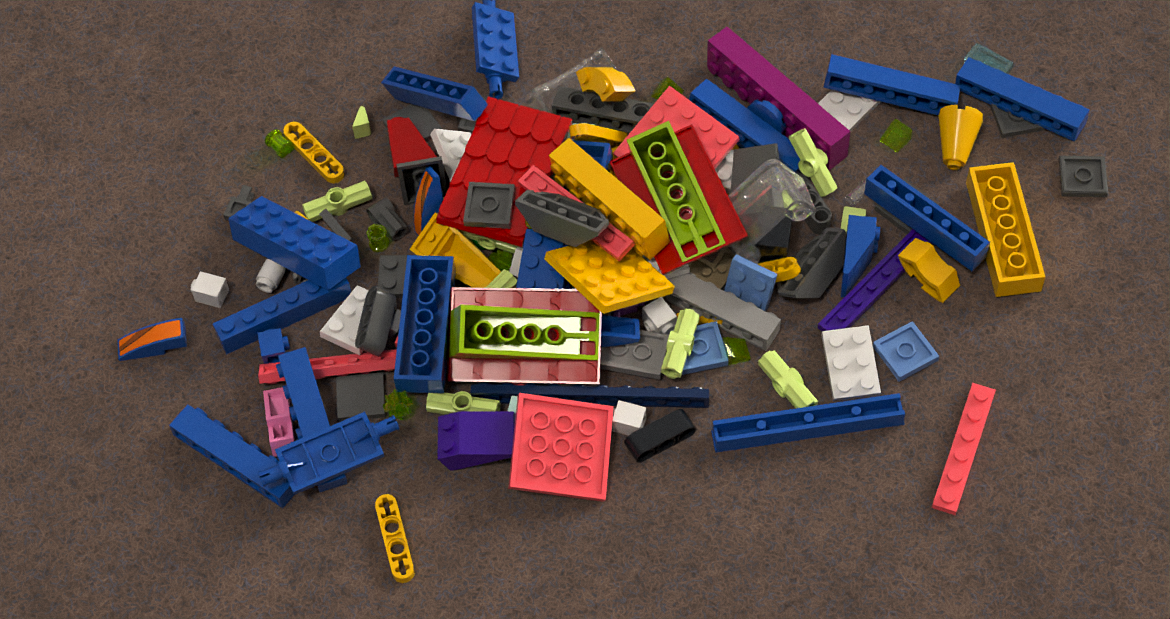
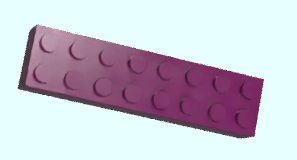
(757, 78)

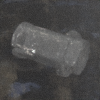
(856, 194)

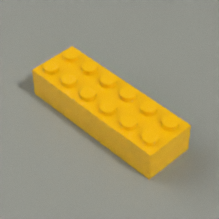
(603, 191)
(1005, 223)

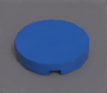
(769, 114)

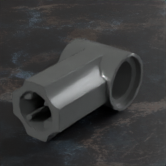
(385, 214)

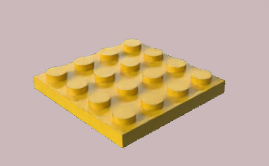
(607, 281)

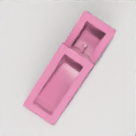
(278, 419)

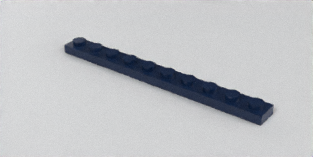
(601, 394)

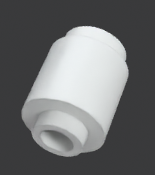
(269, 276)

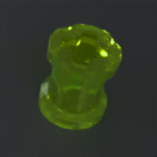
(279, 143)
(377, 238)

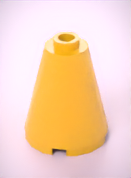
(958, 134)

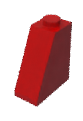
(406, 142)

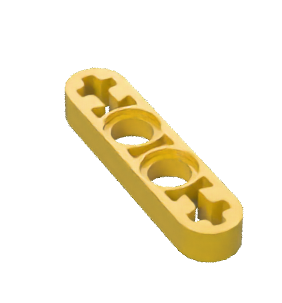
(595, 133)
(315, 151)
(392, 539)

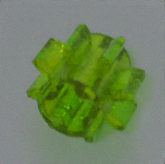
(501, 259)
(392, 406)

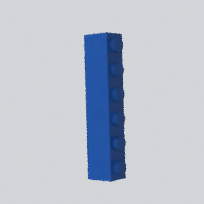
(889, 85)
(434, 93)
(1022, 99)
(743, 122)
(926, 218)
(277, 312)
(306, 400)
(229, 452)

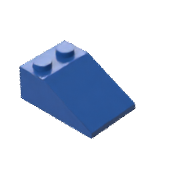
(860, 244)

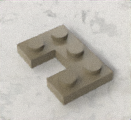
(714, 272)

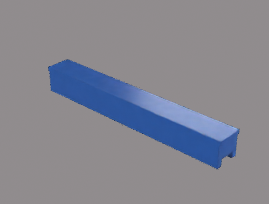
(807, 422)

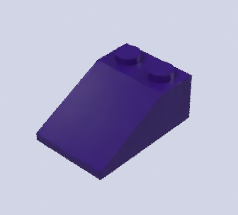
(475, 437)

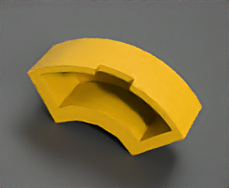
(606, 82)
(926, 265)

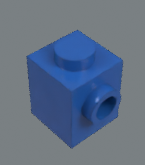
(272, 344)

